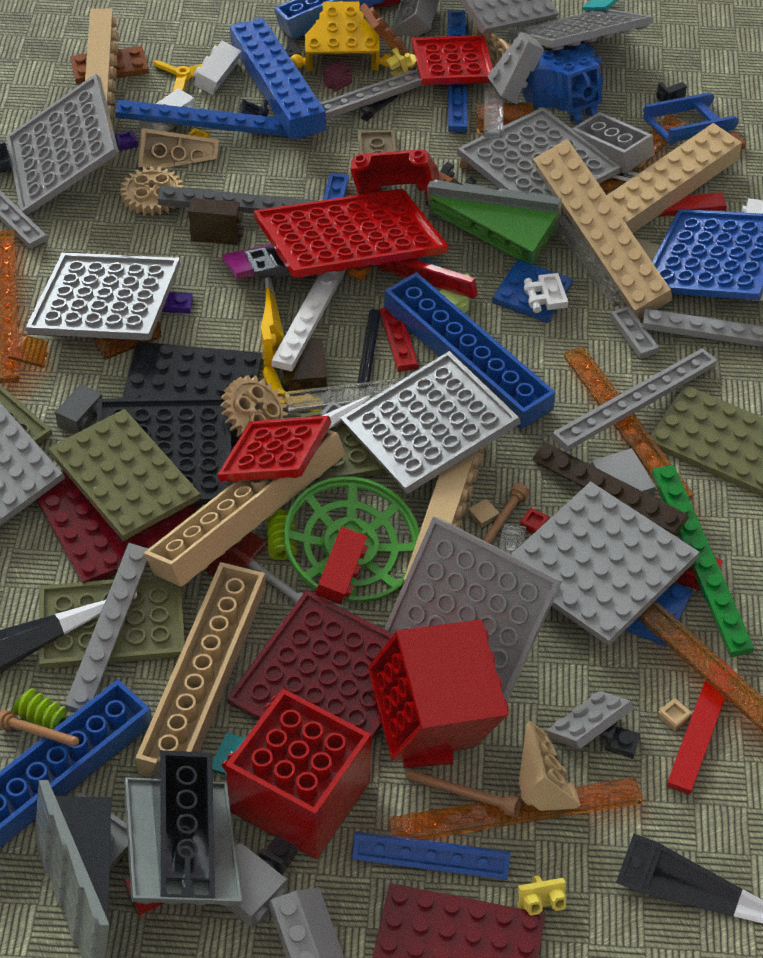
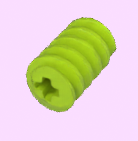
(275, 536)
(39, 710)

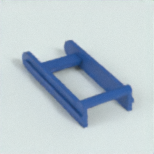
(698, 102)

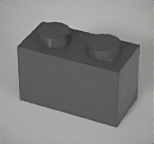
(78, 409)

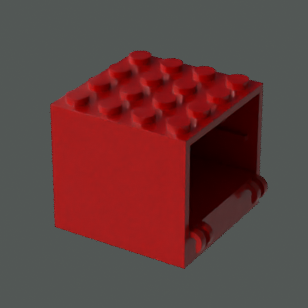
(437, 689)
(299, 772)

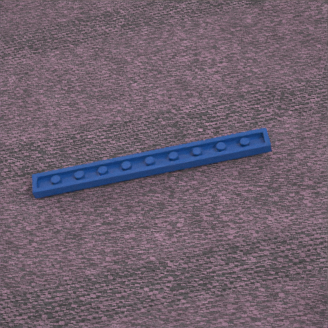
(457, 92)
(199, 118)

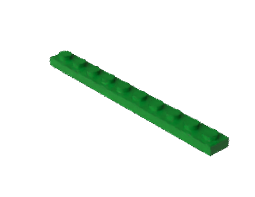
(705, 567)

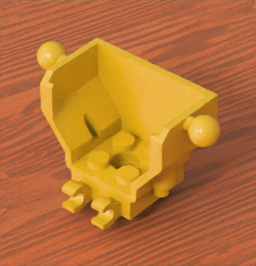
(341, 31)

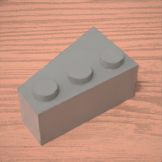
(515, 65)

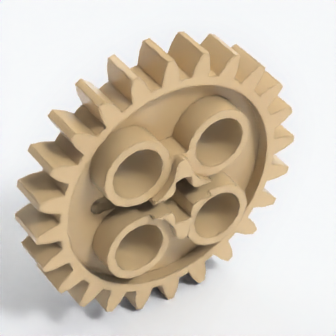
(142, 190)
(256, 404)

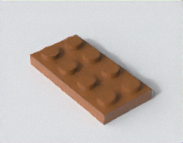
(379, 26)
(130, 63)

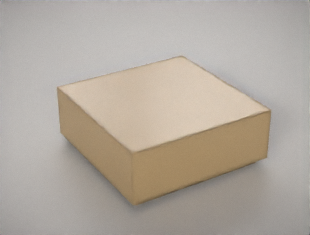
(483, 513)
(674, 714)

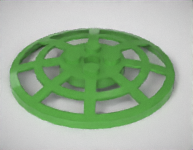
(355, 524)

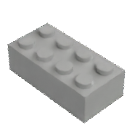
(617, 140)

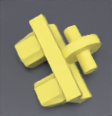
(403, 63)
(542, 894)

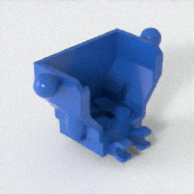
(567, 81)

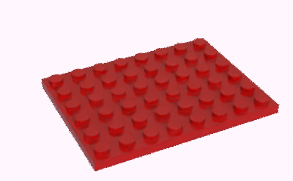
(349, 232)

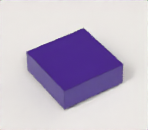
(126, 140)

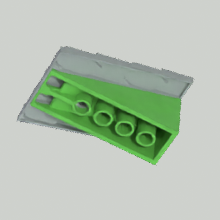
(501, 217)

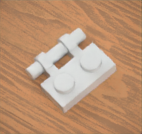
(552, 292)

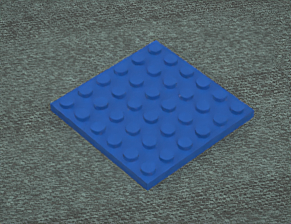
(713, 254)

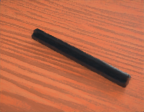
(369, 346)

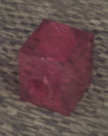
(337, 75)

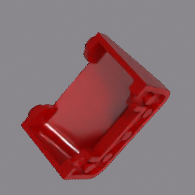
(381, 169)

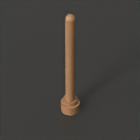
(517, 495)
(9, 721)
(509, 804)

